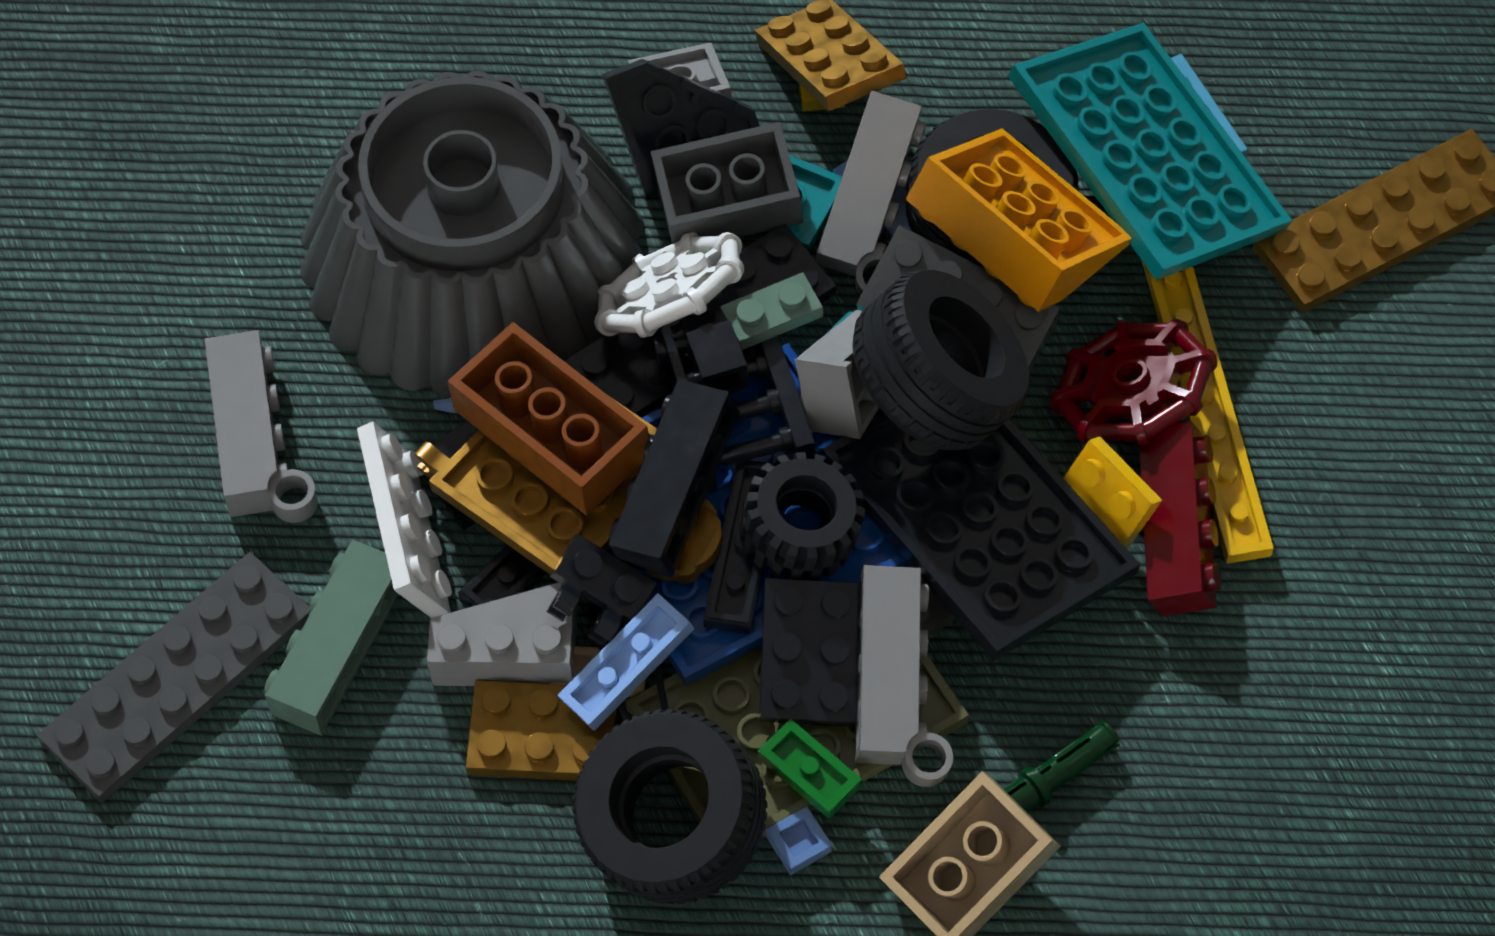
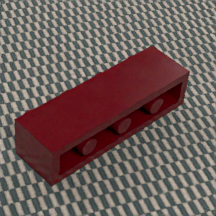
(1181, 529)

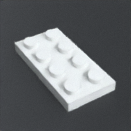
(404, 521)

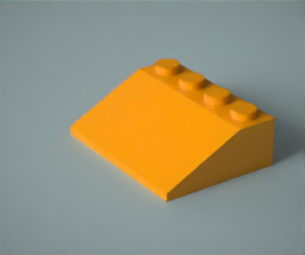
(1016, 217)

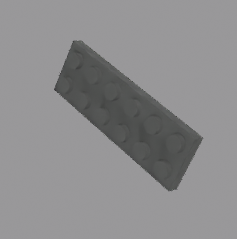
(174, 677)

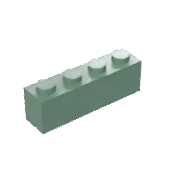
(333, 640)

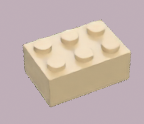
(969, 860)

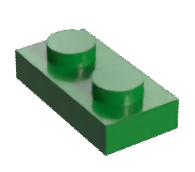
(809, 768)

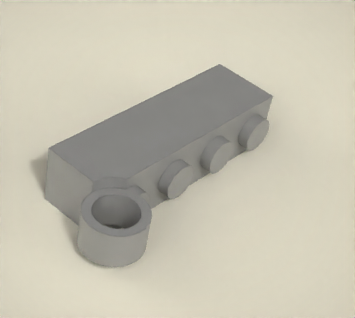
(869, 185)
(247, 433)
(889, 673)

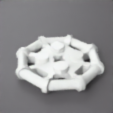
(669, 284)

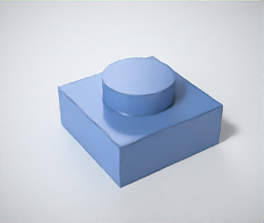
(798, 840)

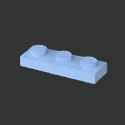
(626, 662)

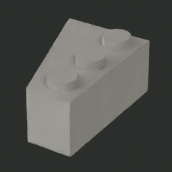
(831, 384)
(503, 642)

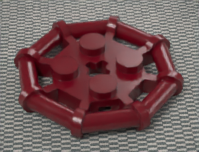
(1138, 350)

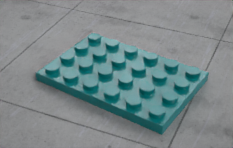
(1149, 149)

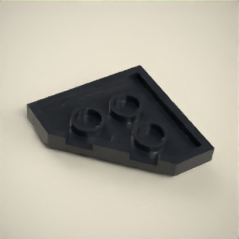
(668, 110)

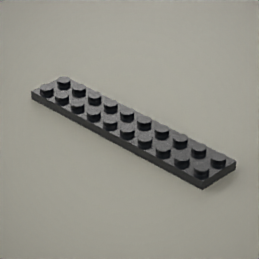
(627, 364)

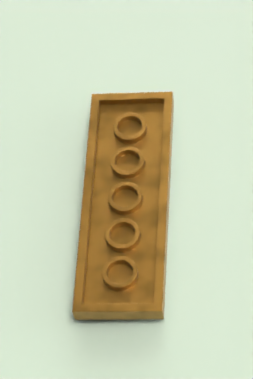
(1383, 221)

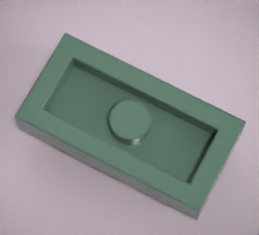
(772, 310)

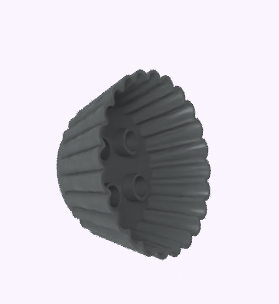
(457, 220)

